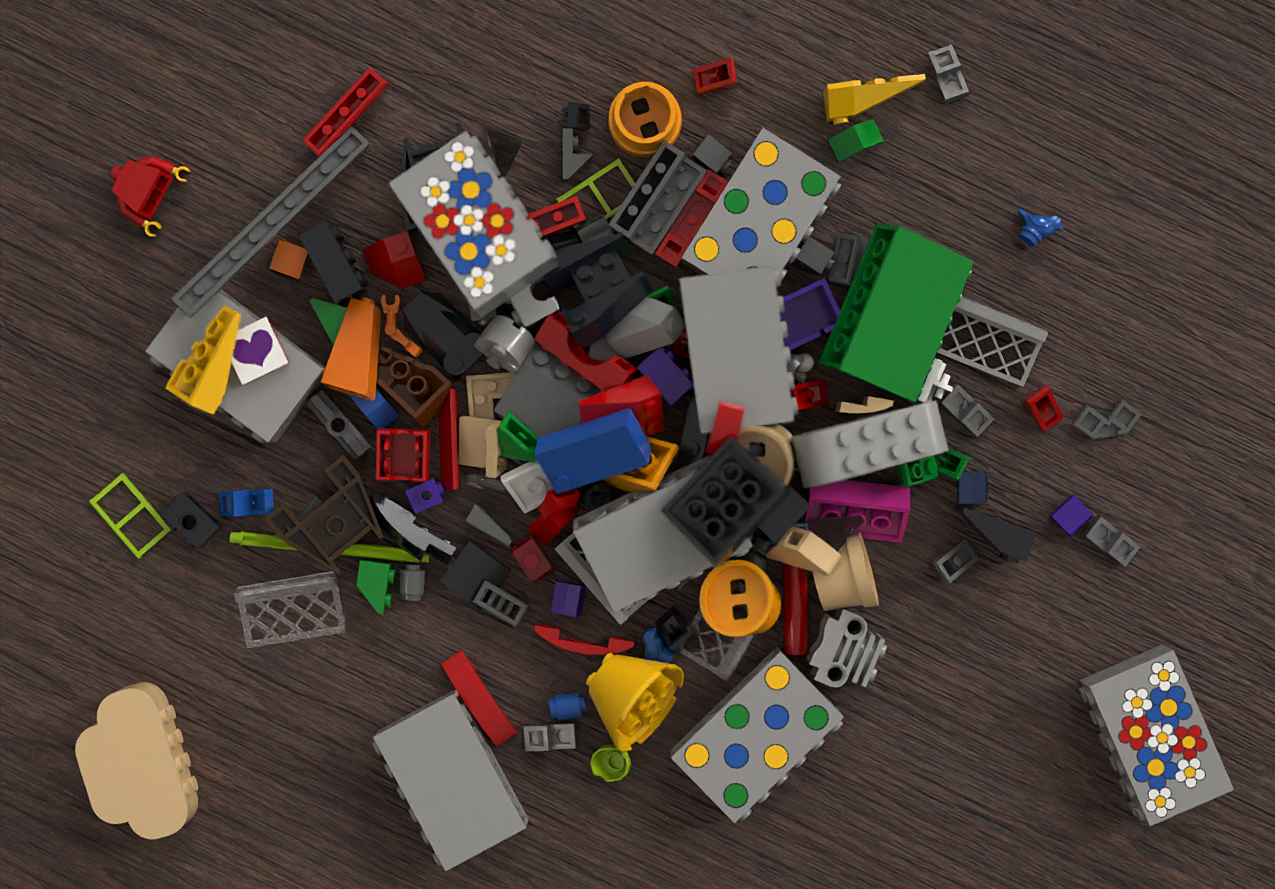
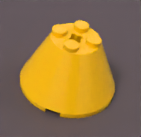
(633, 696)

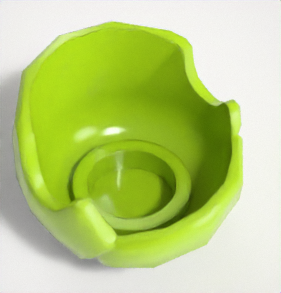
(610, 763)

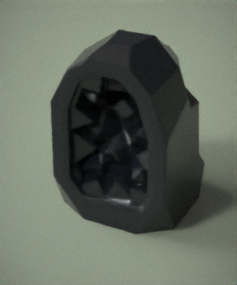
(595, 494)

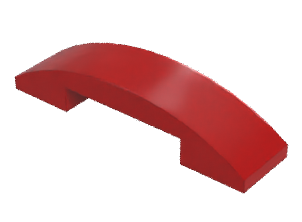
(691, 218)
(552, 634)
(478, 698)

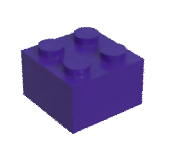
(666, 375)

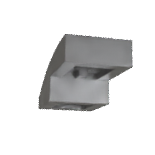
(948, 74)
(966, 410)
(1111, 540)
(551, 736)

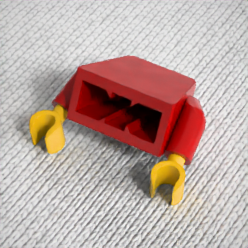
(142, 187)

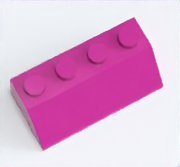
(881, 506)

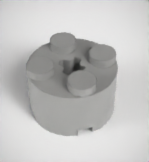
(505, 344)

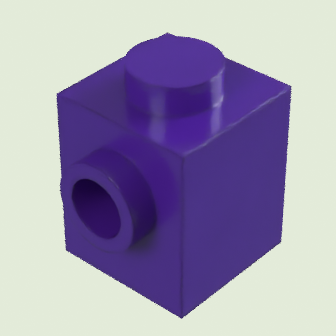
(425, 495)

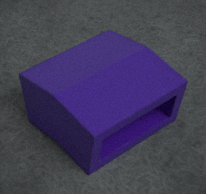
(1071, 515)
(568, 599)

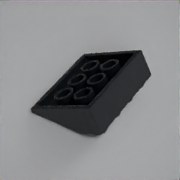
(726, 501)

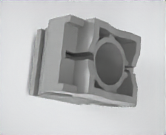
(851, 651)

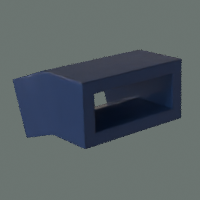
(972, 488)

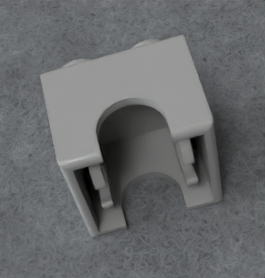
(529, 310)

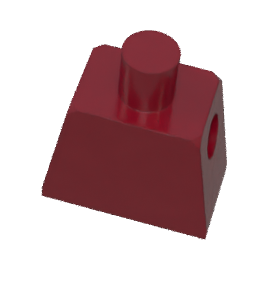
(532, 558)

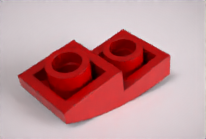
(725, 424)

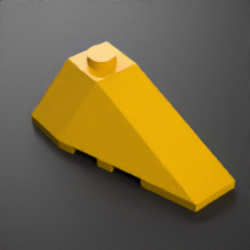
(205, 373)

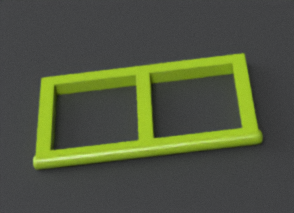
(589, 181)
(144, 504)

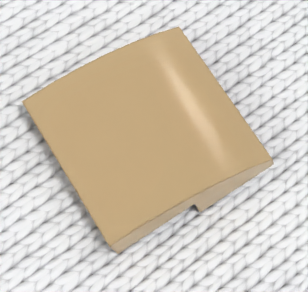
(869, 404)

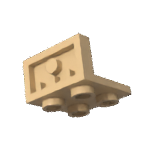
(480, 445)

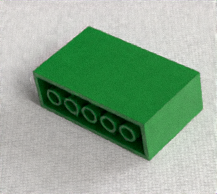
(896, 311)

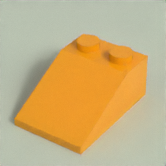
(646, 477)

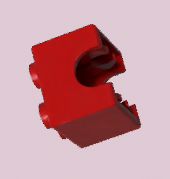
(403, 454)

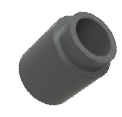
(411, 582)

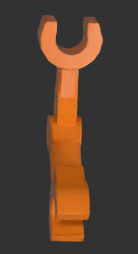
(391, 327)

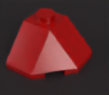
(395, 260)

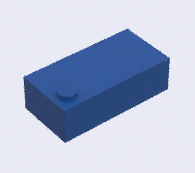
(593, 451)

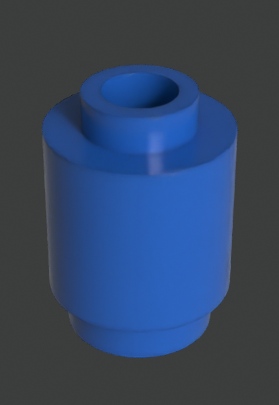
(567, 706)

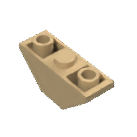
(804, 551)

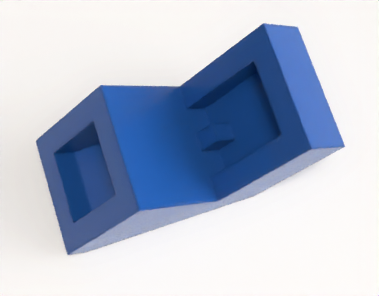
(379, 412)
(246, 502)

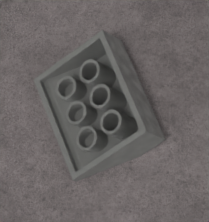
(545, 394)

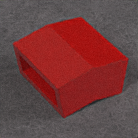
(558, 504)

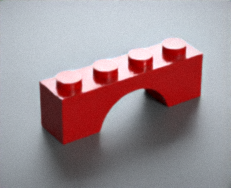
(558, 339)

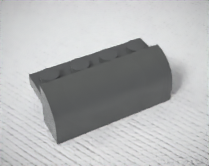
(657, 198)

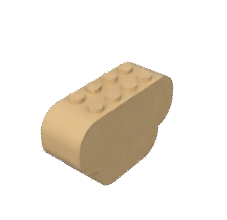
(137, 763)

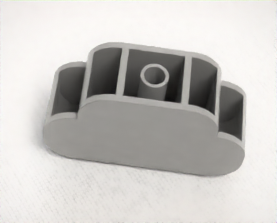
(869, 444)

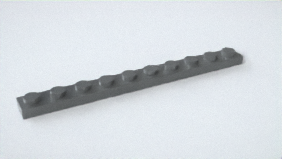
(270, 222)

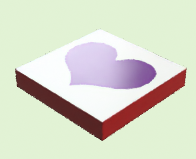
(257, 351)

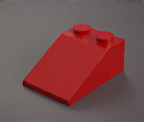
(638, 395)

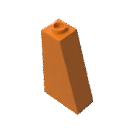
(355, 352)

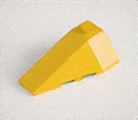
(851, 98)

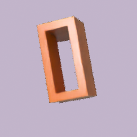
(289, 259)

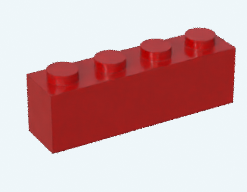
(558, 217)

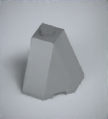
(645, 328)

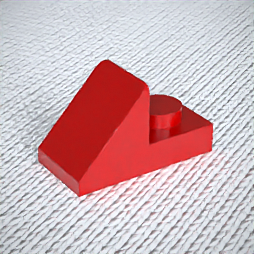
(810, 394)

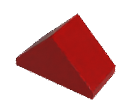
(715, 76)
(1043, 407)
(547, 529)

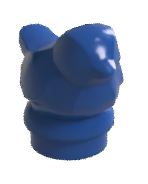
(1038, 227)
(655, 647)

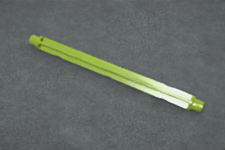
(356, 549)

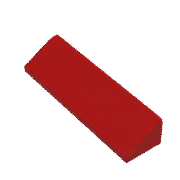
(449, 442)

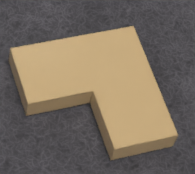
(483, 391)

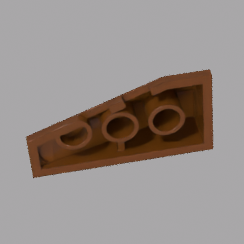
(412, 385)

